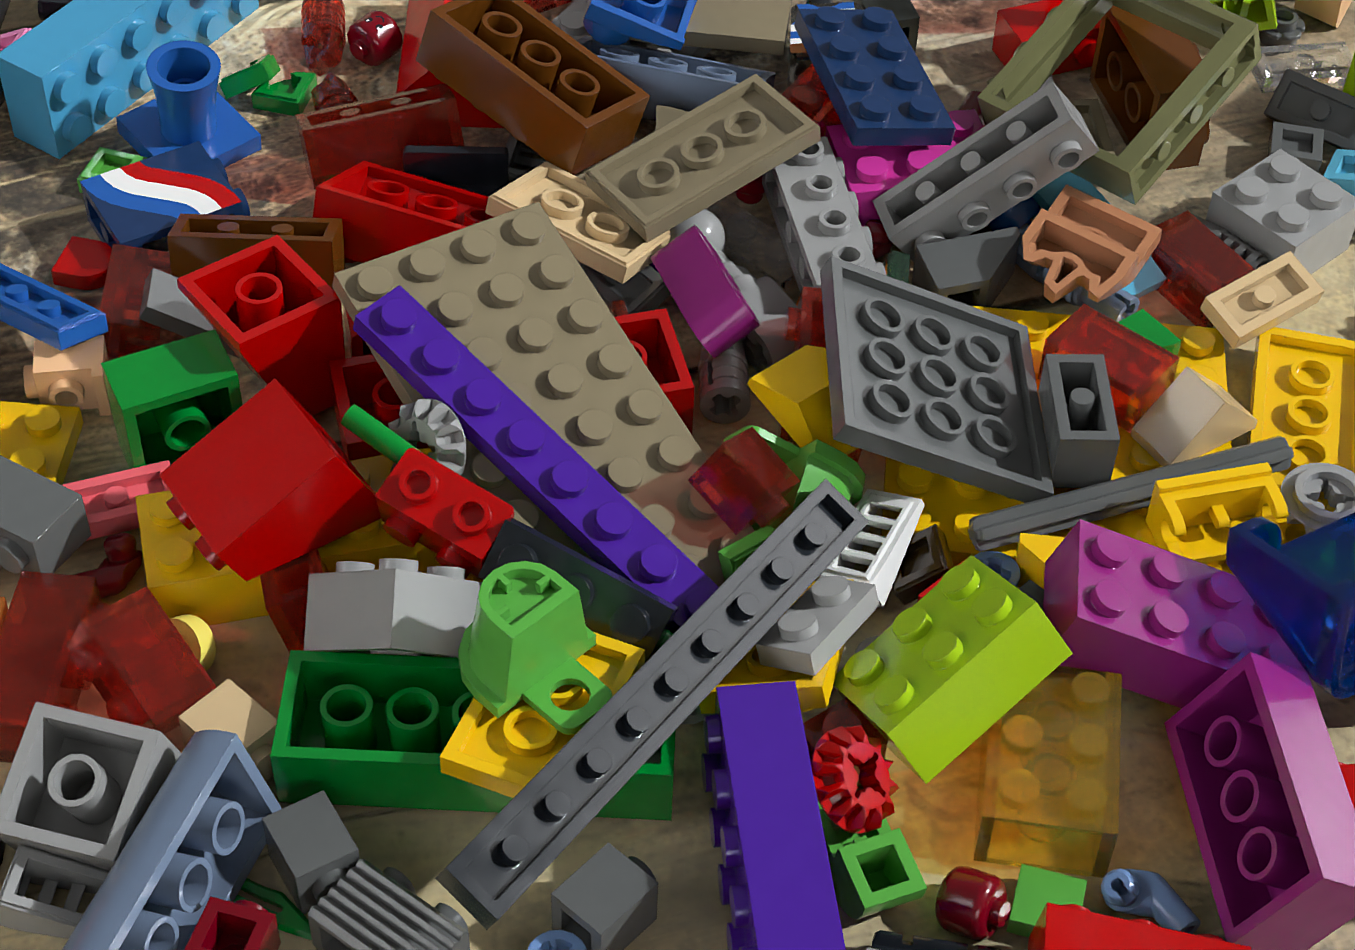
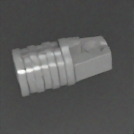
(724, 385)

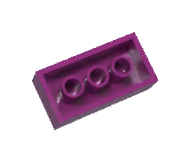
(1151, 615)
(1267, 805)

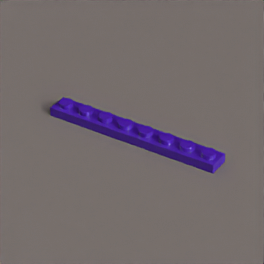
(531, 453)

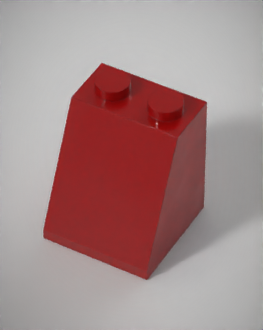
(274, 317)
(267, 487)

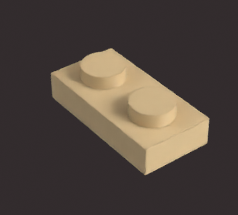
(1261, 299)

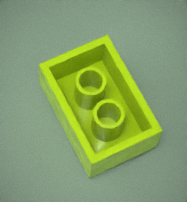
(952, 666)

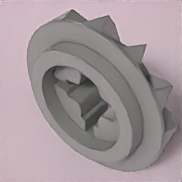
(433, 424)
(1303, 487)

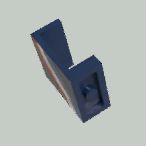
(147, 197)

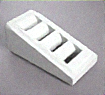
(892, 548)

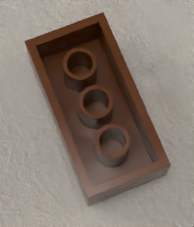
(533, 80)

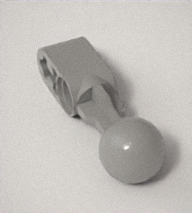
(765, 297)

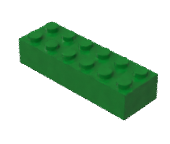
(376, 732)

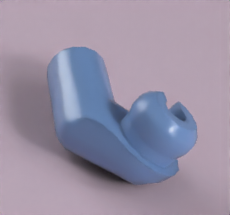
(1148, 896)

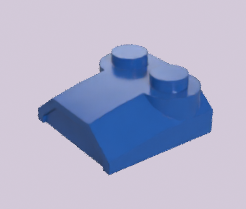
(646, 20)

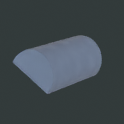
(672, 77)
(187, 847)

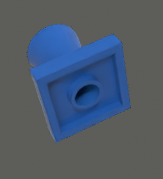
(187, 108)

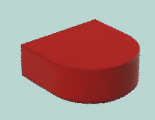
(82, 264)

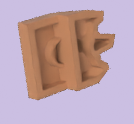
(1087, 245)

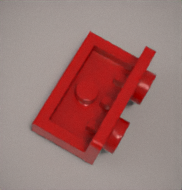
(441, 511)

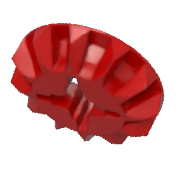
(837, 779)

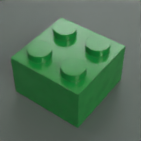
(170, 397)

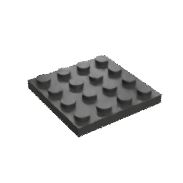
(933, 383)

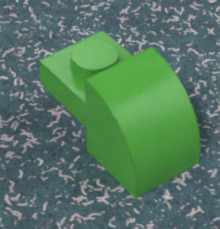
(871, 868)

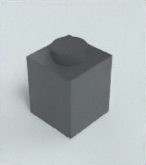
(309, 848)
(606, 900)

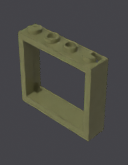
(1232, 55)

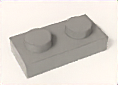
(817, 625)

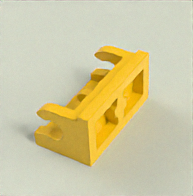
(1196, 510)

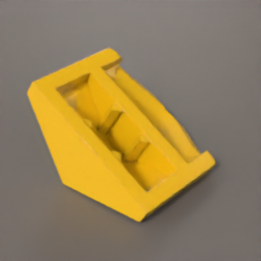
(799, 396)

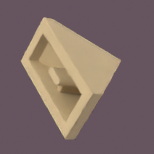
(1191, 420)

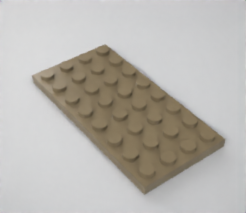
(551, 339)

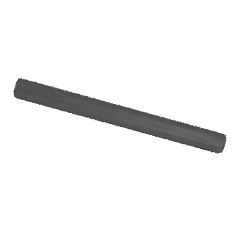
(1113, 496)

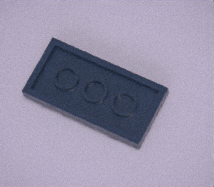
(873, 77)

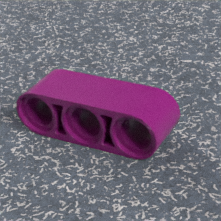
(705, 291)

